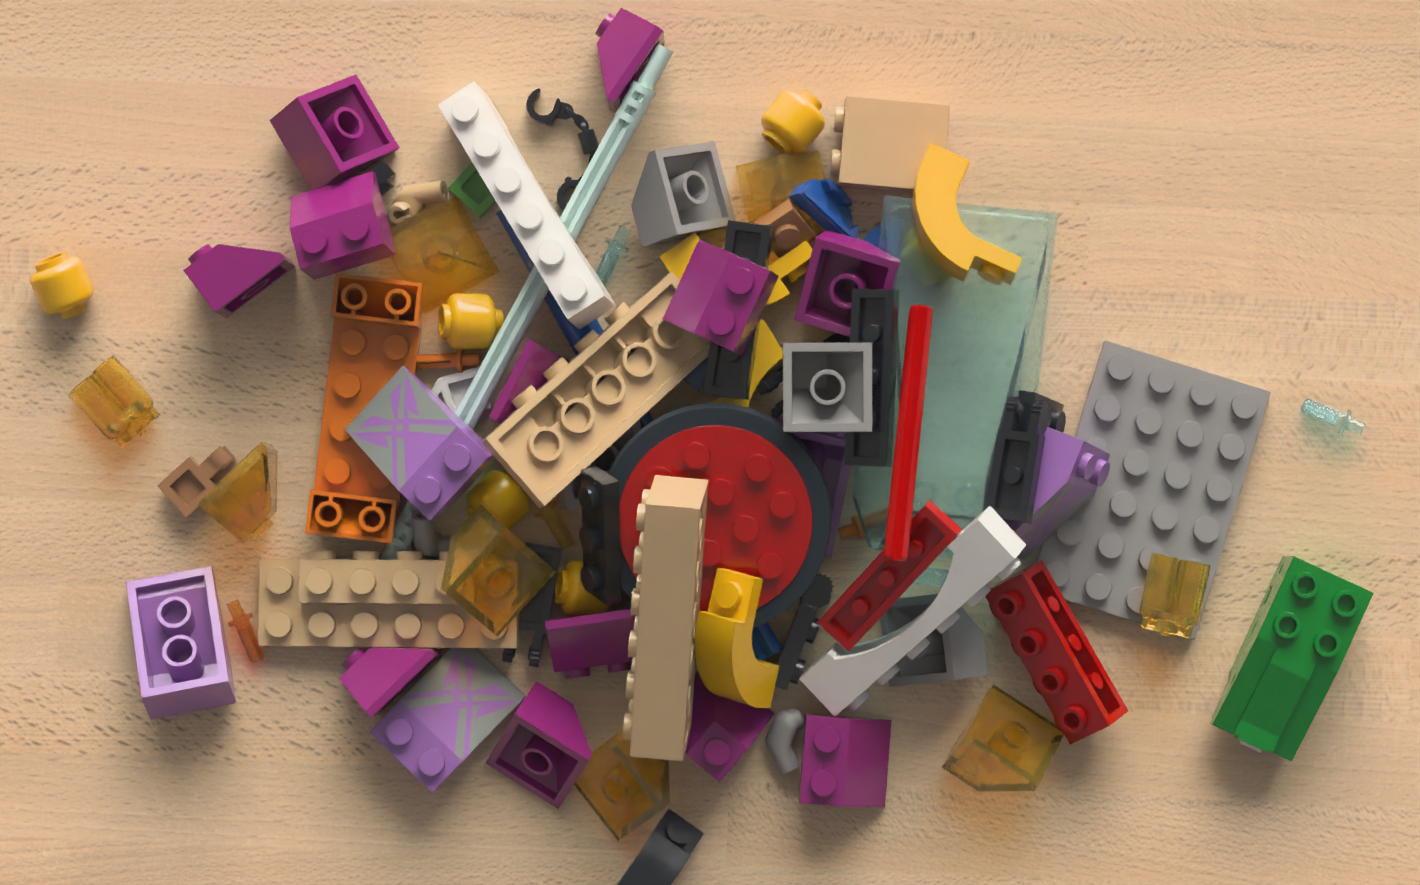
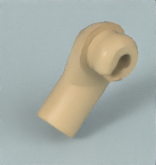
(414, 198)

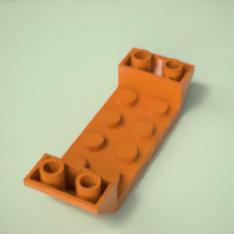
(372, 338)

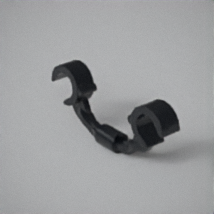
(587, 137)

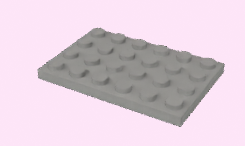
(1172, 482)

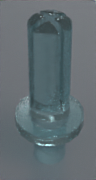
(613, 253)
(1332, 417)

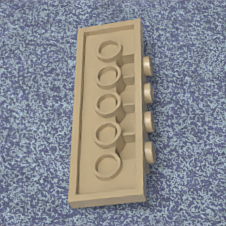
(595, 394)
(366, 604)

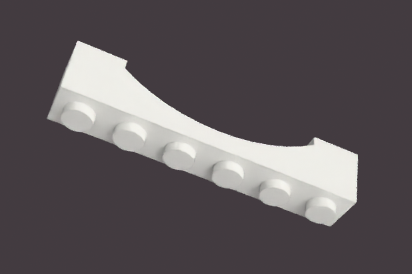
(526, 206)
(980, 553)

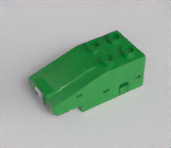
(1290, 657)

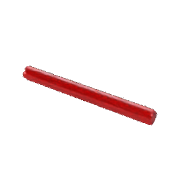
(908, 434)

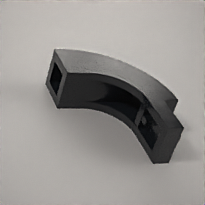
(663, 852)

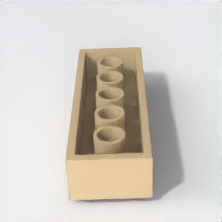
(665, 617)

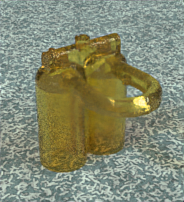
(115, 402)
(1173, 595)

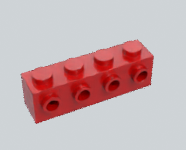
(1056, 652)

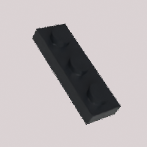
(600, 535)

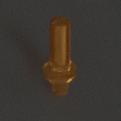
(245, 631)

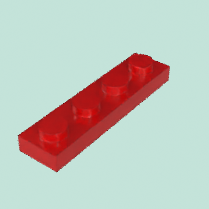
(885, 582)

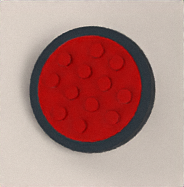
(763, 498)

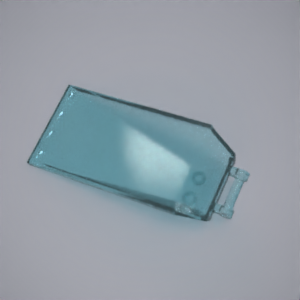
(980, 354)

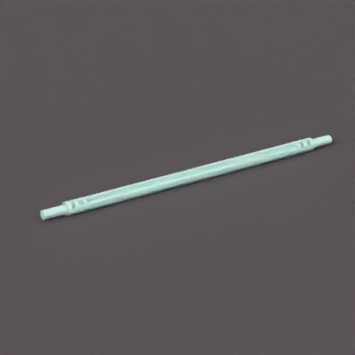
(535, 289)

